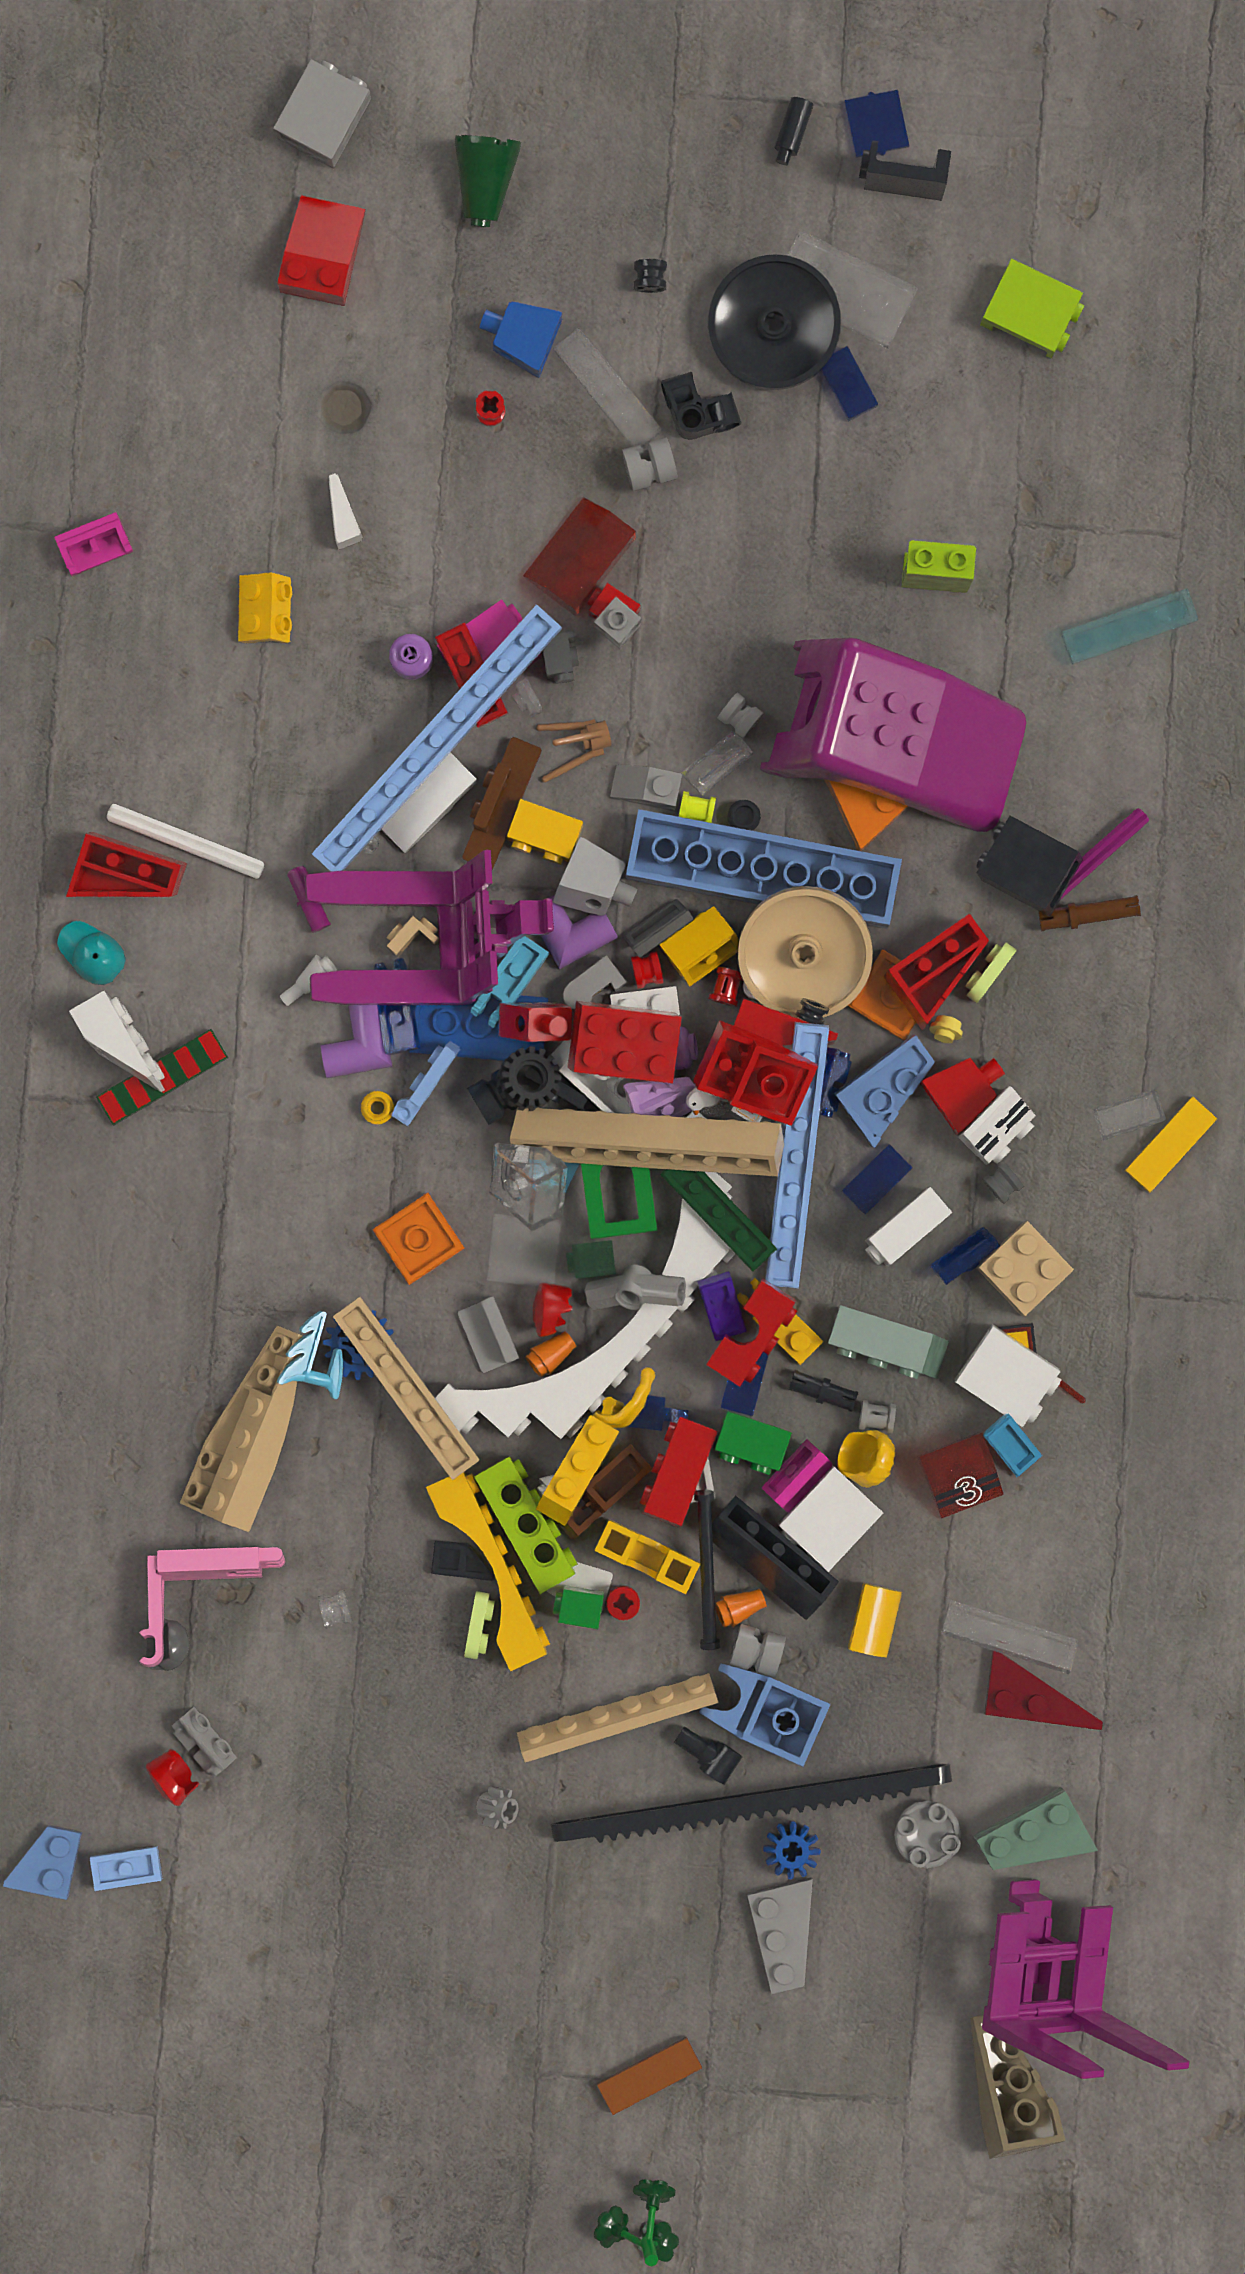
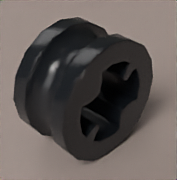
(812, 1011)

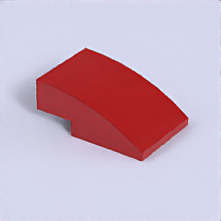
(754, 1073)

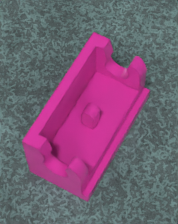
(93, 544)

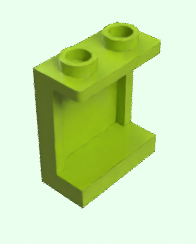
(1033, 308)
(938, 566)

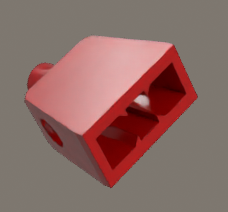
(963, 1091)

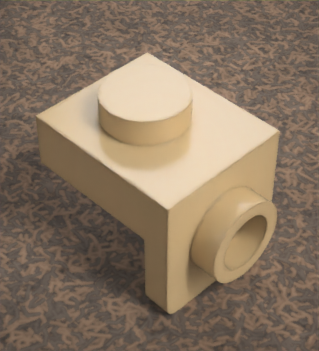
(402, 935)

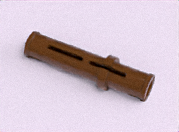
(1090, 913)

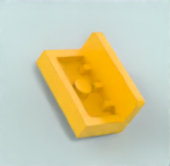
(264, 608)

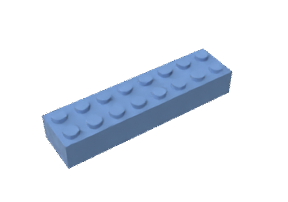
(757, 864)

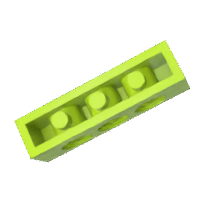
(543, 1574)

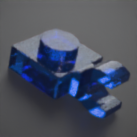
(655, 1413)

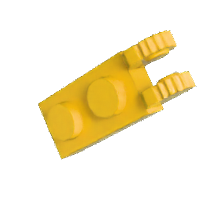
(795, 1339)

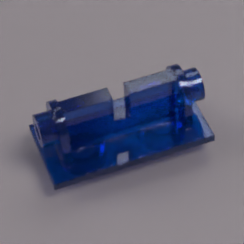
(836, 1069)

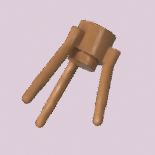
(593, 736)

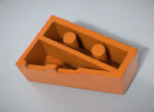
(864, 812)

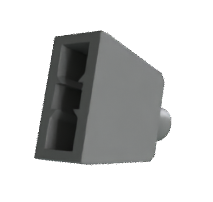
(593, 880)

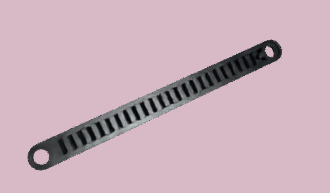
(750, 1803)

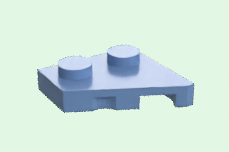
(48, 1864)

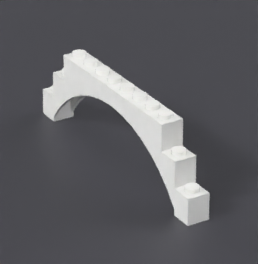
(567, 1395)

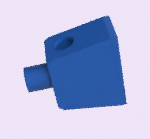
(523, 334)

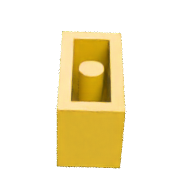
(544, 831)
(701, 946)

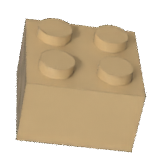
(1024, 1268)

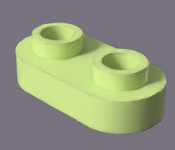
(998, 959)
(476, 1639)

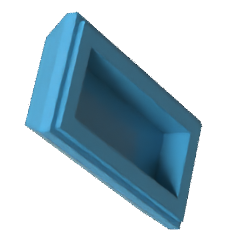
(1012, 1444)

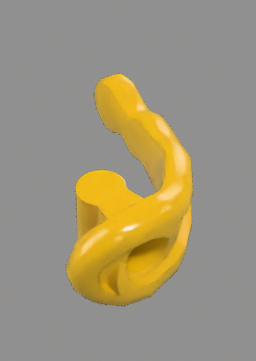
(620, 1415)

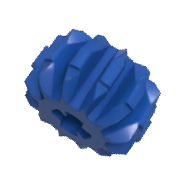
(800, 1858)

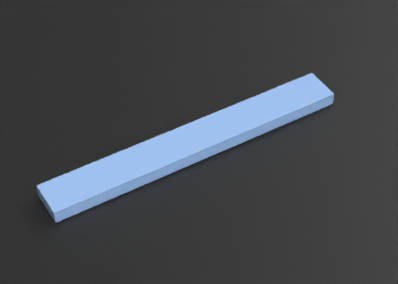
(796, 1165)

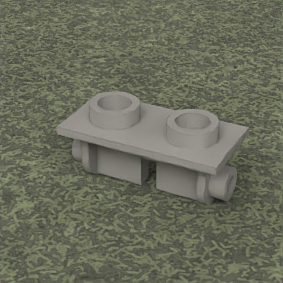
(196, 1729)

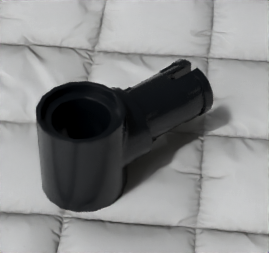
(715, 1758)

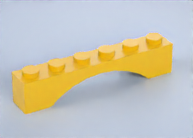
(517, 1634)

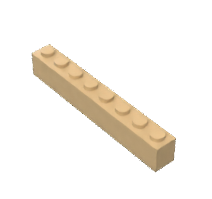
(652, 1140)

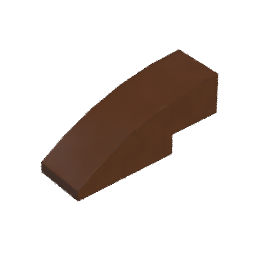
(606, 1489)

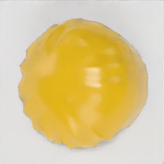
(866, 1457)

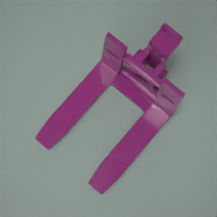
(460, 975)
(1028, 1956)

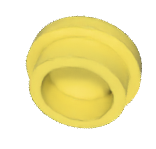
(946, 1029)

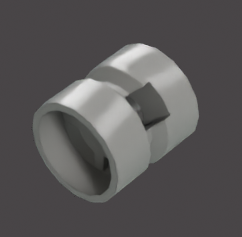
(649, 464)
(757, 1650)

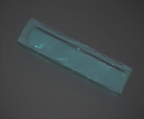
(1129, 626)

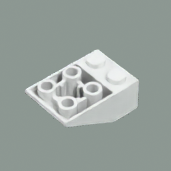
(107, 1030)

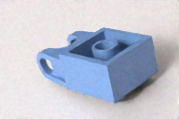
(758, 1710)

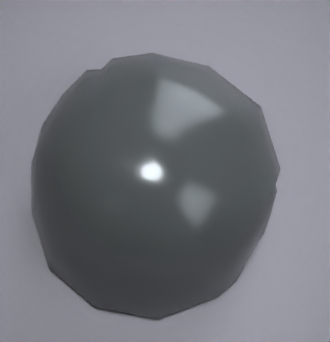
(175, 1646)

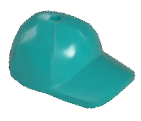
(78, 944)

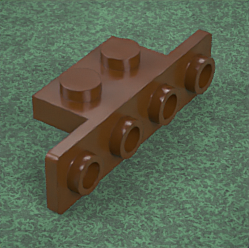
(504, 790)

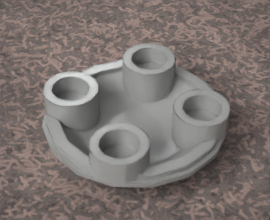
(927, 1834)

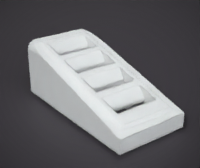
(344, 523)

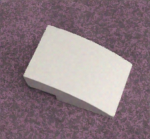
(429, 803)

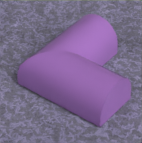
(573, 941)
(362, 1052)

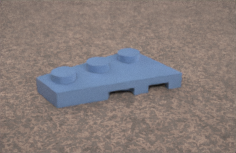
(883, 1088)

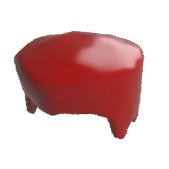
(548, 1305)
(171, 1777)

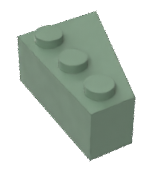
(887, 1343)
(1036, 1834)

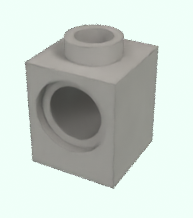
(617, 623)

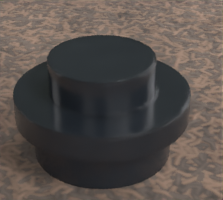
(744, 815)

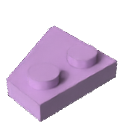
(659, 1097)

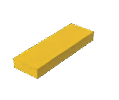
(1170, 1144)

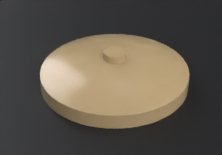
(805, 947)

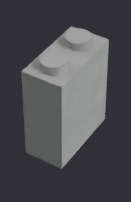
(323, 112)

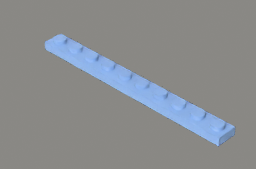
(437, 740)

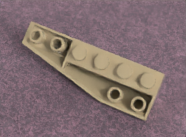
(246, 1440)

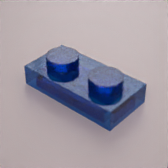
(877, 1179)

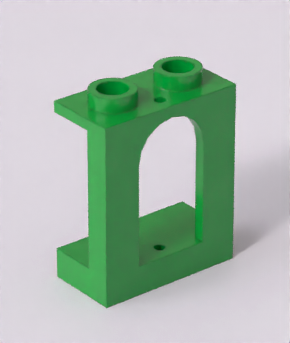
(595, 1208)

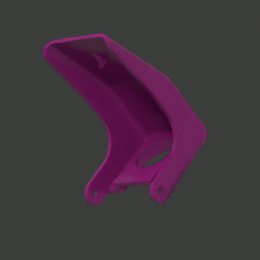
(900, 732)

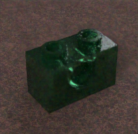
(591, 1260)

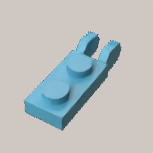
(513, 976)

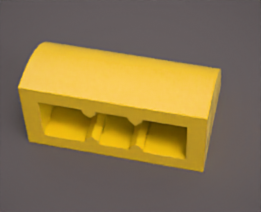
(874, 1620)

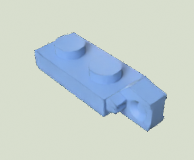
(424, 1084)

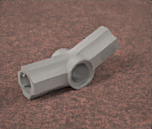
(634, 1289)

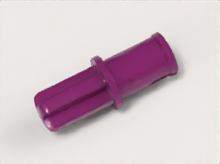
(313, 911)

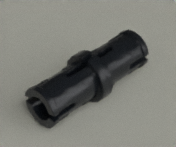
(823, 1390)

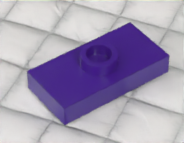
(722, 1306)

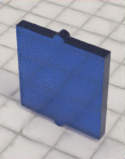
(877, 119)

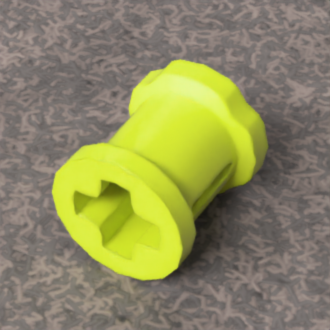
(697, 808)

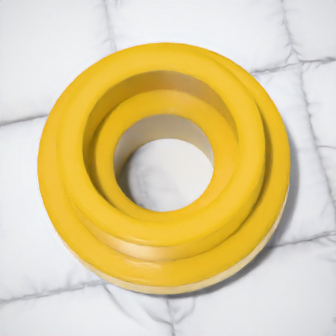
(367, 1102)

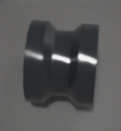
(650, 275)

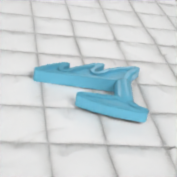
(300, 1368)

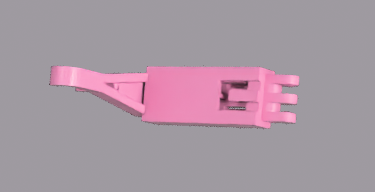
(198, 1565)

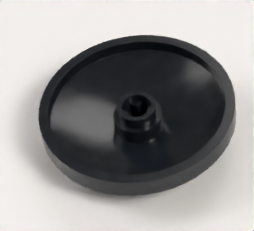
(774, 322)

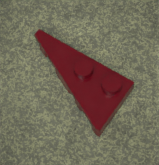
(1023, 1696)

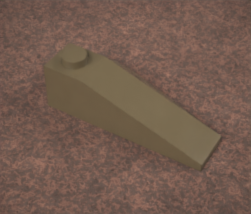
(1012, 2101)

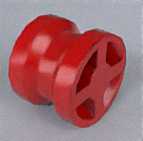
(647, 970)
(624, 1598)

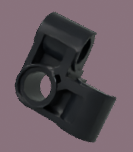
(714, 414)

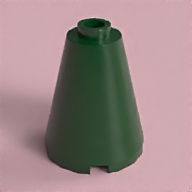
(484, 175)

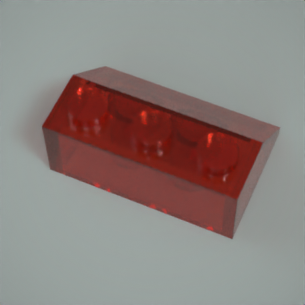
(580, 555)

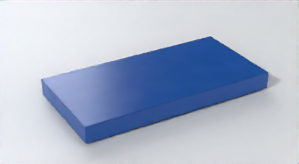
(471, 1033)

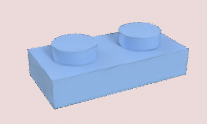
(126, 1868)

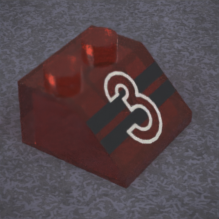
(961, 1474)

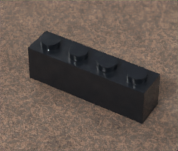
(771, 1558)

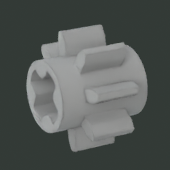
(497, 1807)

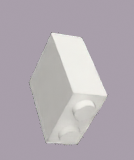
(907, 1227)
(1008, 1376)
(830, 1519)

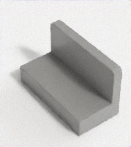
(488, 1334)

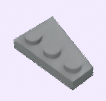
(782, 1930)

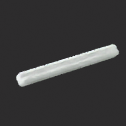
(185, 841)

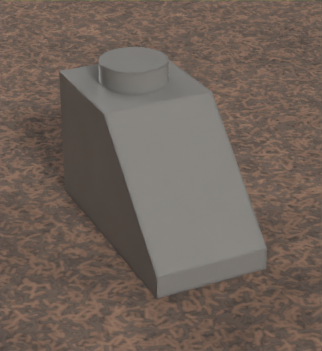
(646, 786)

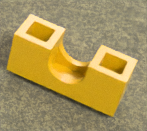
(577, 1470)
(647, 1556)

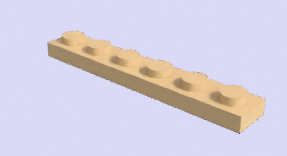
(406, 1388)
(617, 1717)

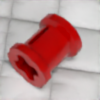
(490, 418)
(726, 987)

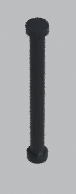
(704, 1499)

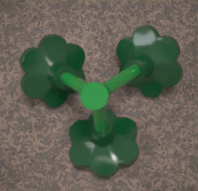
(656, 2239)

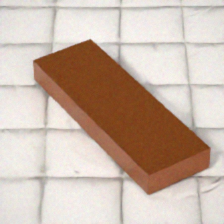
(649, 2075)

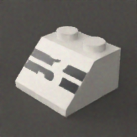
(997, 1126)

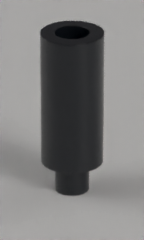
(793, 129)

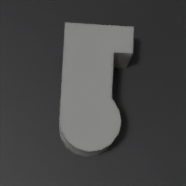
(593, 982)

